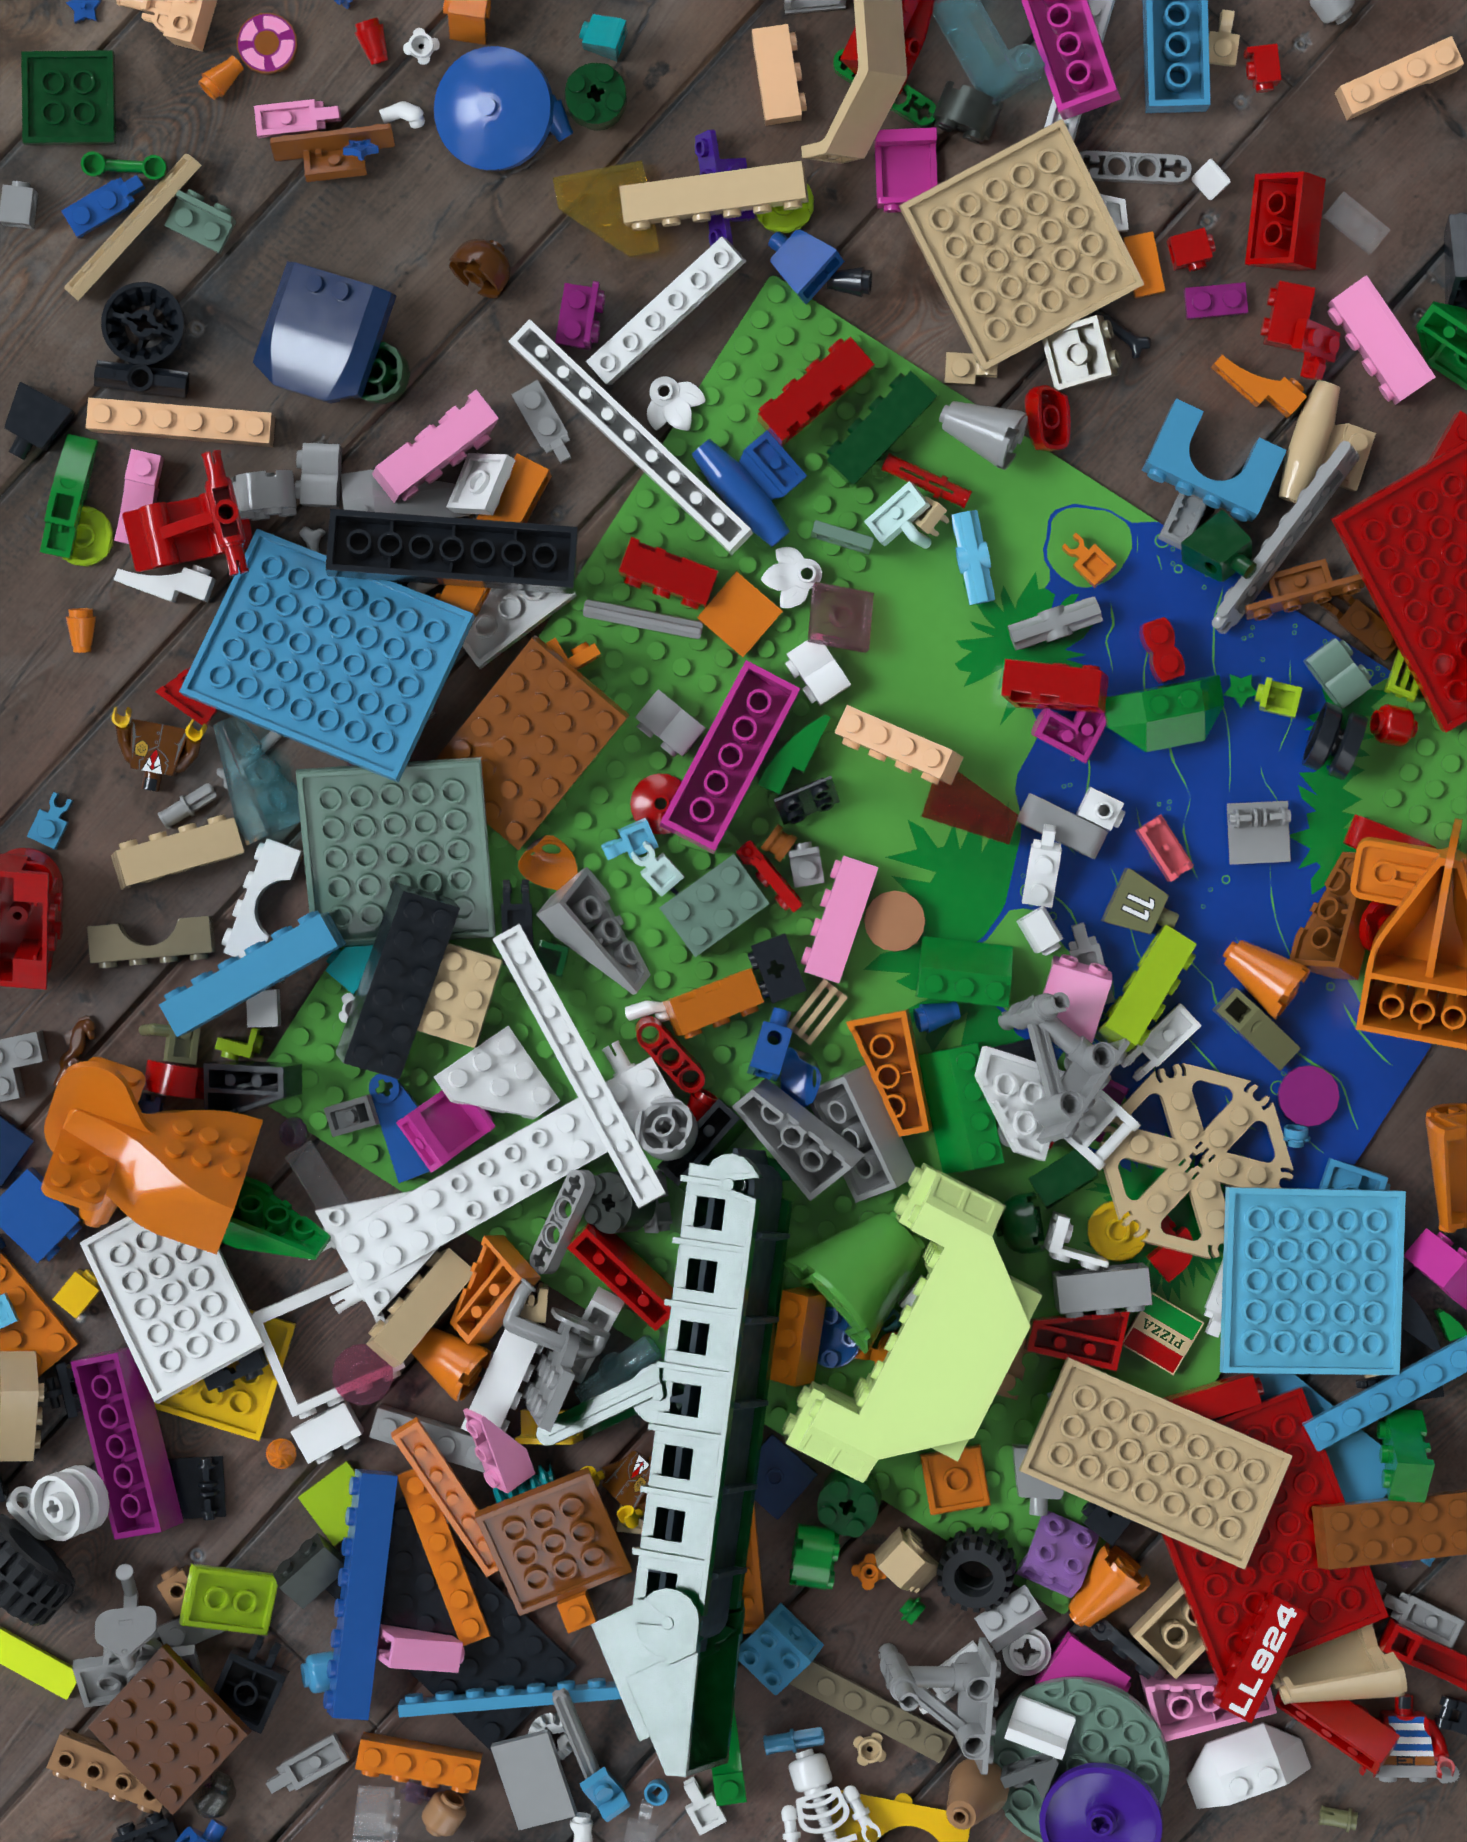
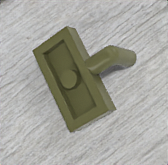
(177, 1049)

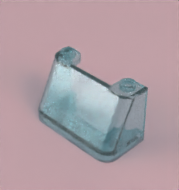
(983, 52)

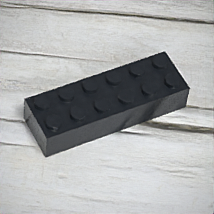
(397, 980)

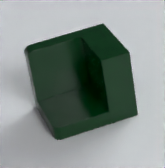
(553, 957)

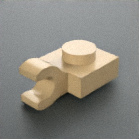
(1223, 44)
(962, 369)

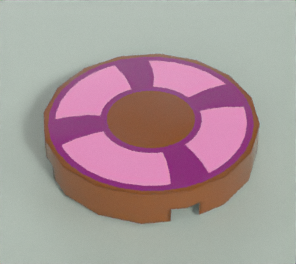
(267, 43)

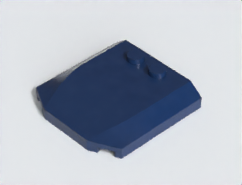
(322, 333)

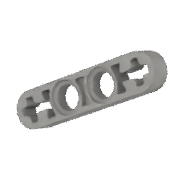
(1131, 161)
(577, 1190)

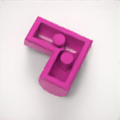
(1071, 737)

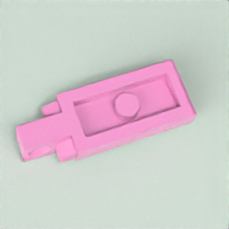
(294, 117)

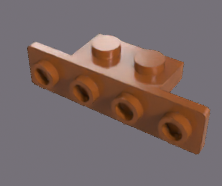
(324, 150)
(1301, 586)

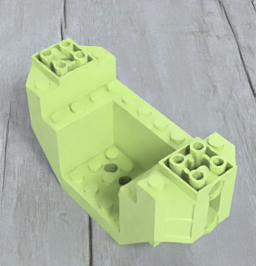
(947, 1352)

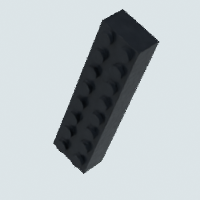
(452, 551)

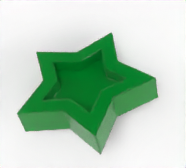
(1240, 689)

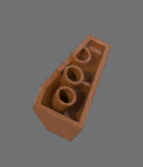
(1331, 936)

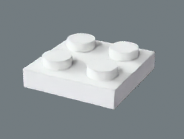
(481, 483)

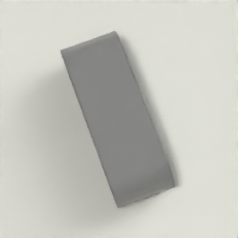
(1070, 829)

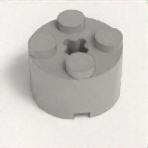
(265, 494)

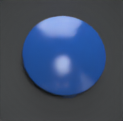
(835, 1345)

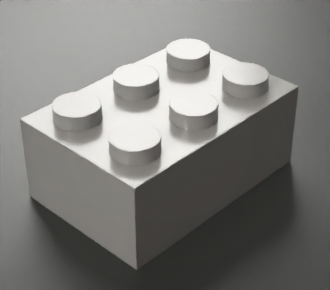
(1102, 1290)

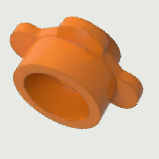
(859, 1570)

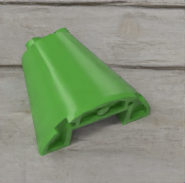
(861, 1272)

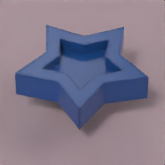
(84, 9)
(360, 148)

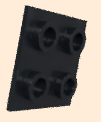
(797, 804)
(200, 1486)

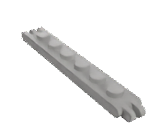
(1290, 530)

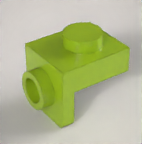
(1278, 698)
(233, 1049)

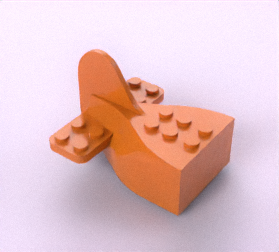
(1420, 952)
(162, 1168)

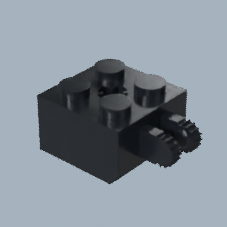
(261, 1675)

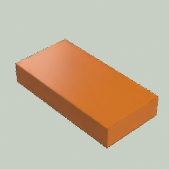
(1145, 257)

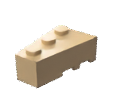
(19, 1405)
(906, 1561)

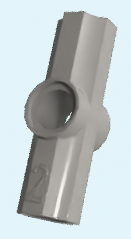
(1055, 623)

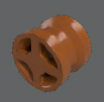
(779, 843)

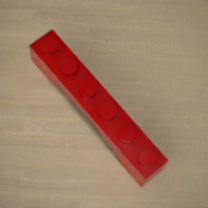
(1424, 1653)

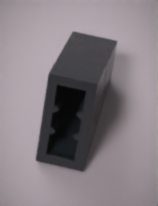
(1456, 260)

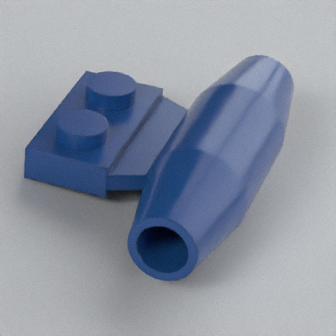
(750, 485)

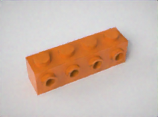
(418, 1761)

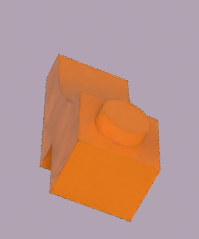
(1283, 394)

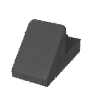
(351, 1115)
(1036, 1767)

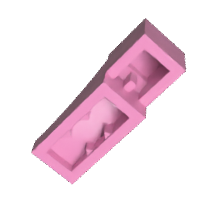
(140, 485)

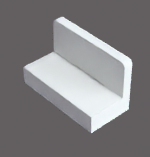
(1040, 1727)

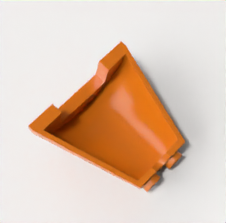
(1448, 1153)

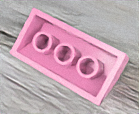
(1380, 341)

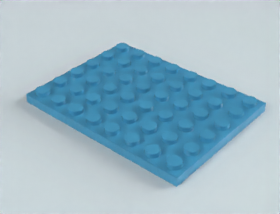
(327, 656)

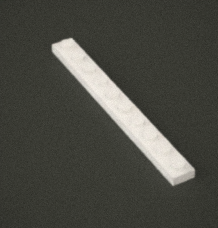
(579, 1066)

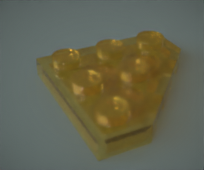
(595, 203)

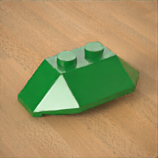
(1444, 340)
(1166, 713)

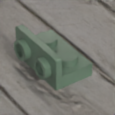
(200, 221)

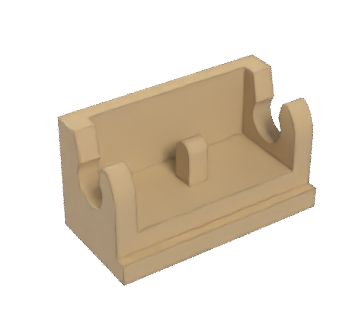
(536, 1308)

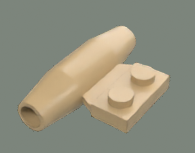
(1317, 439)

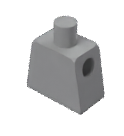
(1031, 1487)

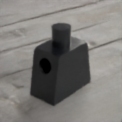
(35, 420)

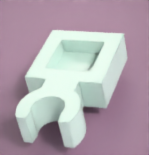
(658, 871)

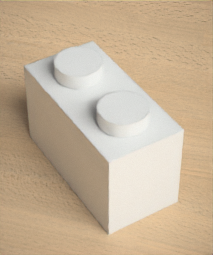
(328, 1431)

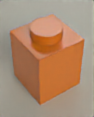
(577, 1611)

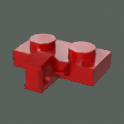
(1318, 345)

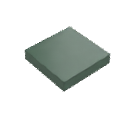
(842, 537)

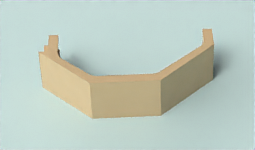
(874, 88)

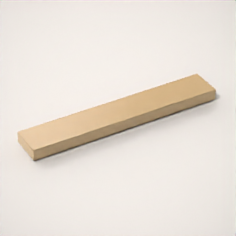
(132, 226)

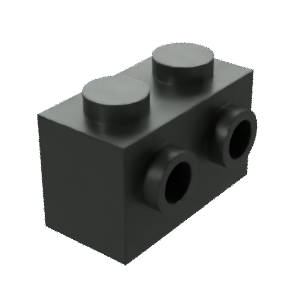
(309, 1570)

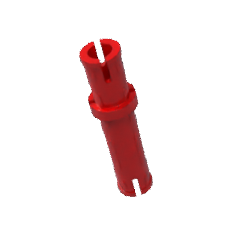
(960, 496)

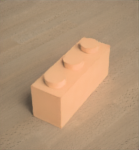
(778, 74)

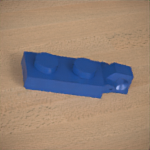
(102, 205)

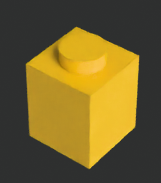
(78, 1292)

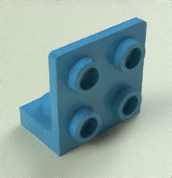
(779, 1649)

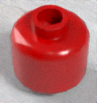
(1393, 725)

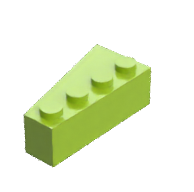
(1148, 988)

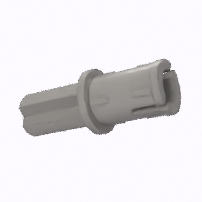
(187, 805)

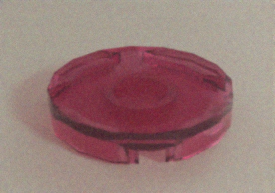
(361, 1375)

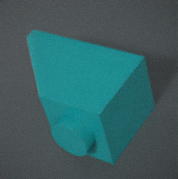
(604, 36)
(349, 965)

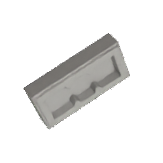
(1182, 519)

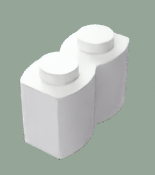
(818, 671)
(1040, 931)

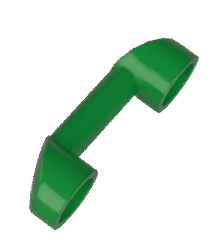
(96, 164)

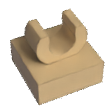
(930, 517)

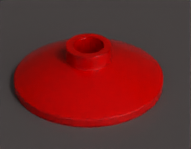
(645, 795)

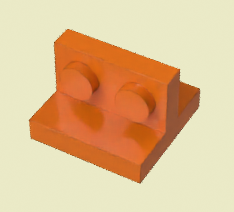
(581, 656)

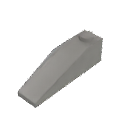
(586, 923)

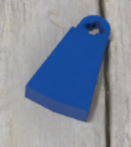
(389, 1111)

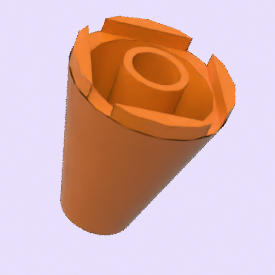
(1266, 975)
(452, 1361)
(1107, 1586)

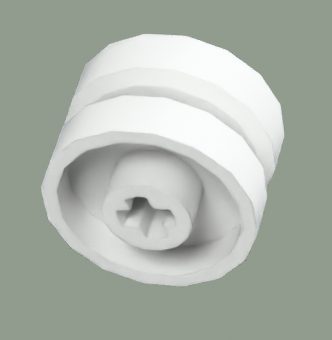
(69, 1502)

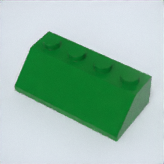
(958, 1110)

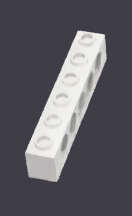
(666, 311)

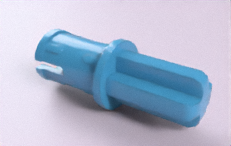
(793, 1740)

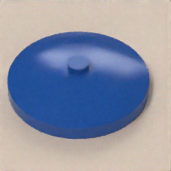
(493, 108)

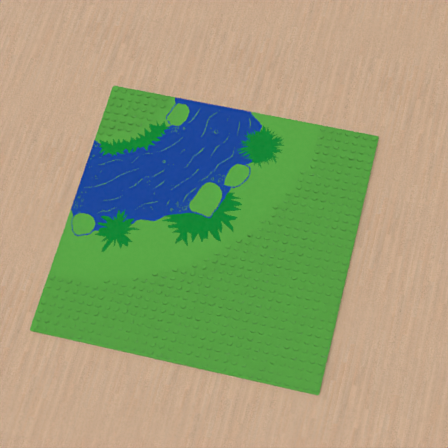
(940, 676)

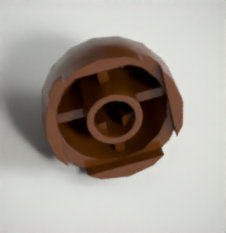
(482, 264)

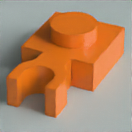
(1091, 563)

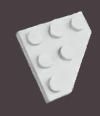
(498, 1079)
(1011, 1089)

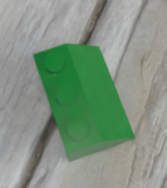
(964, 971)

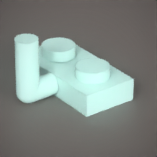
(897, 516)

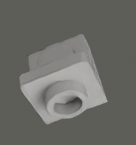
(806, 865)

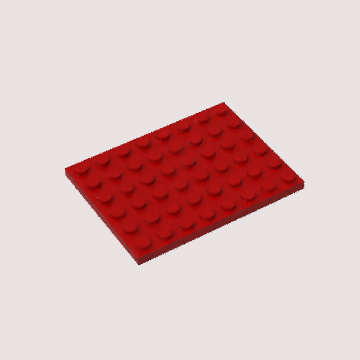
(1414, 564)
(1285, 1553)

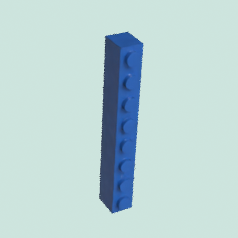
(361, 1594)

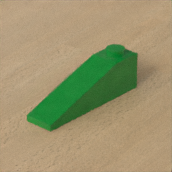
(271, 1225)

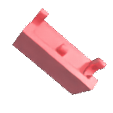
(1164, 848)

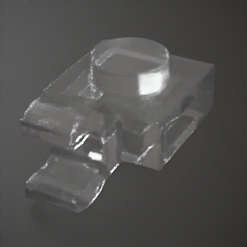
(641, 1829)

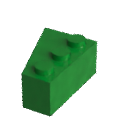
(1405, 1457)

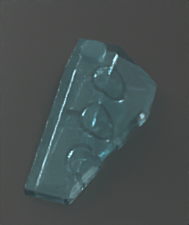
(257, 790)

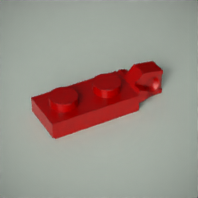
(769, 875)

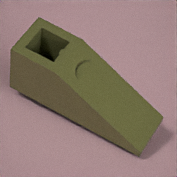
(1256, 1028)

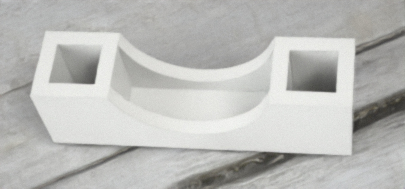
(275, 864)

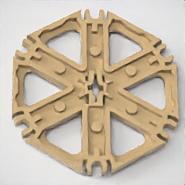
(1186, 1133)

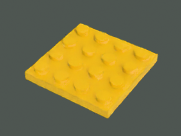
(242, 1407)

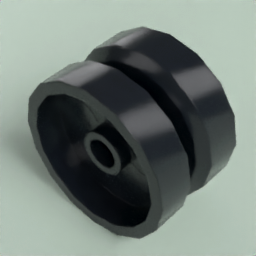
(1334, 740)

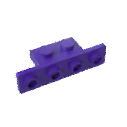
(710, 162)

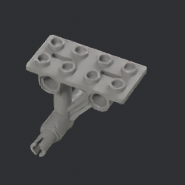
(1085, 1063)
(974, 1680)

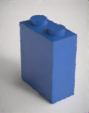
(35, 1219)

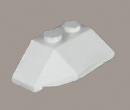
(1246, 1765)

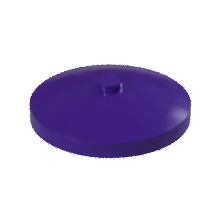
(1100, 1806)

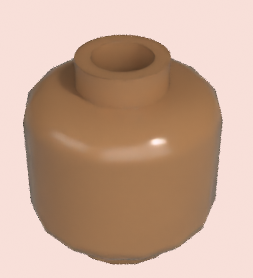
(444, 1813)

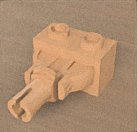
(180, 21)

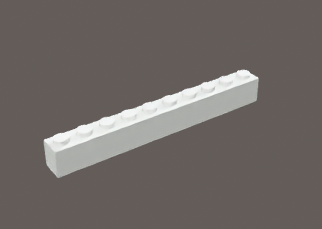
(630, 437)

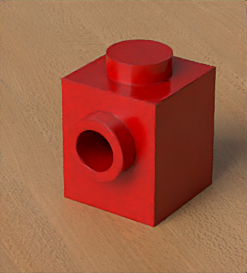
(1191, 249)

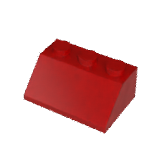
(1285, 221)

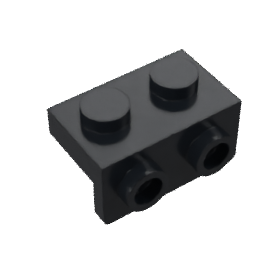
(155, 1829)

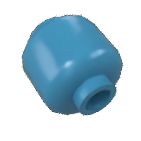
(315, 1672)

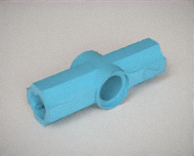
(973, 557)

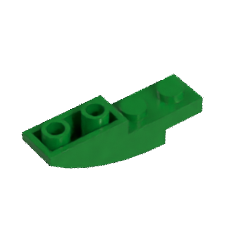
(68, 495)

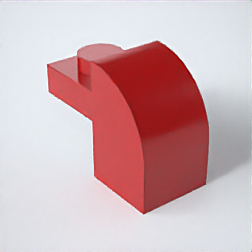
(174, 1079)
(1167, 1261)

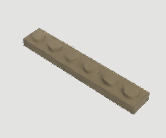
(874, 1710)

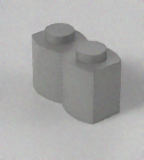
(320, 475)
(670, 724)

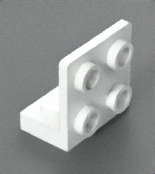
(1060, 1231)

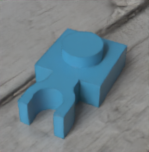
(49, 826)

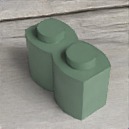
(1338, 673)

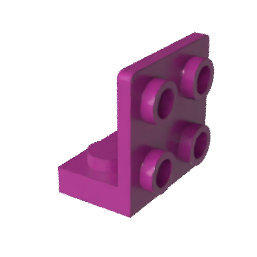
(578, 316)

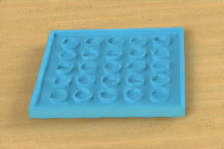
(1312, 1281)

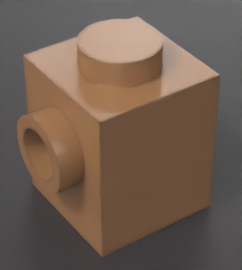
(173, 1587)

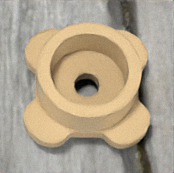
(864, 1756)

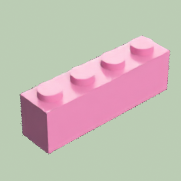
(840, 919)

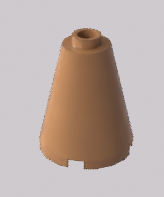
(974, 1795)

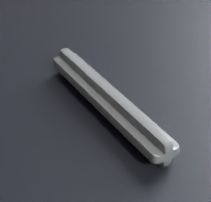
(642, 619)
(575, 1732)

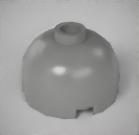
(666, 1129)

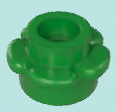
(912, 1610)

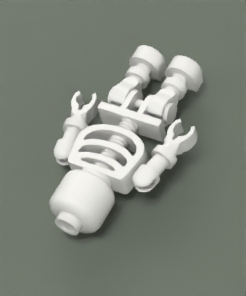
(811, 1775)

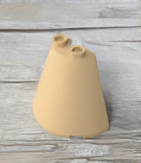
(1341, 1670)

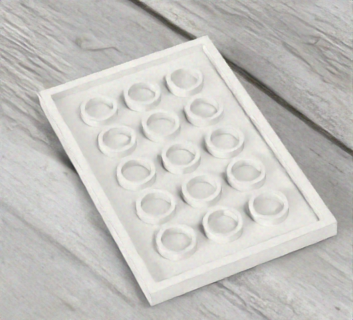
(171, 1305)

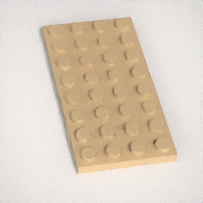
(1155, 1463)

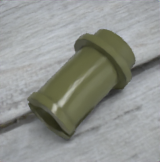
(1338, 1818)

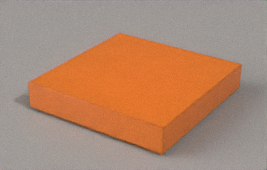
(739, 614)
(955, 1484)

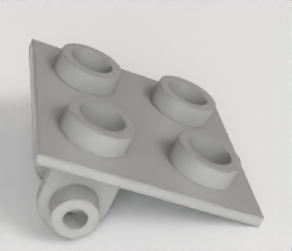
(1258, 832)

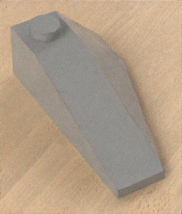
(364, 493)

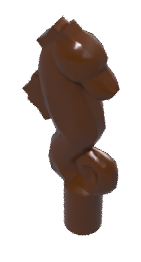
(77, 1041)

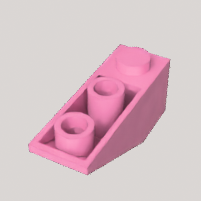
(502, 1457)

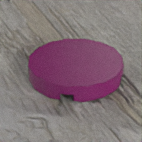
(1308, 1095)

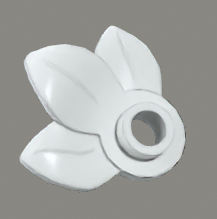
(675, 406)
(787, 576)

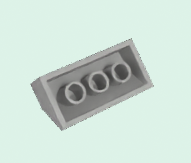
(857, 1113)

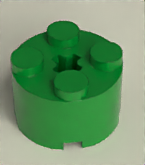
(814, 1557)

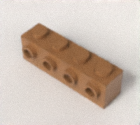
(98, 1768)

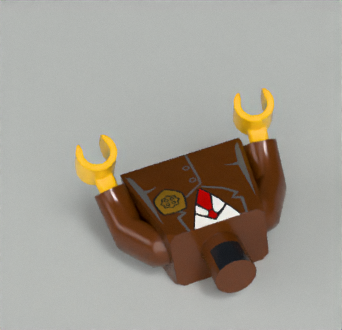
(156, 747)
(624, 1483)

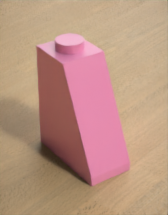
(419, 1650)

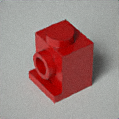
(1263, 67)

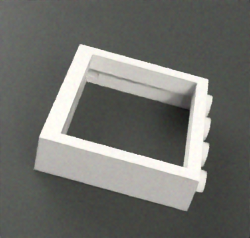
(288, 1304)

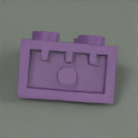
(1059, 1554)

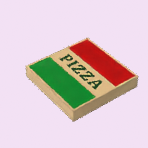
(1162, 1333)

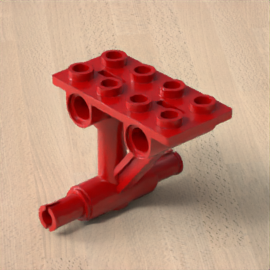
(191, 527)

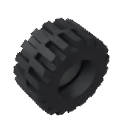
(973, 1591)

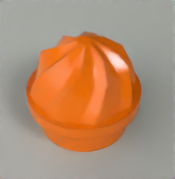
(281, 1453)

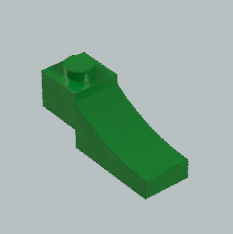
(729, 1777)

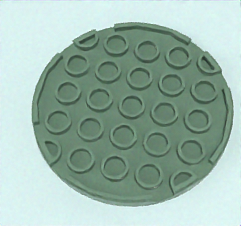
(1107, 1729)

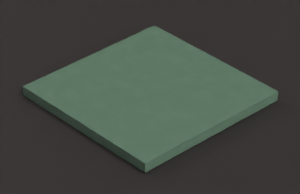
(376, 832)

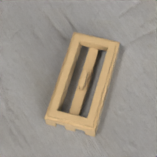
(832, 991)

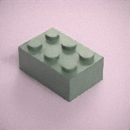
(714, 905)

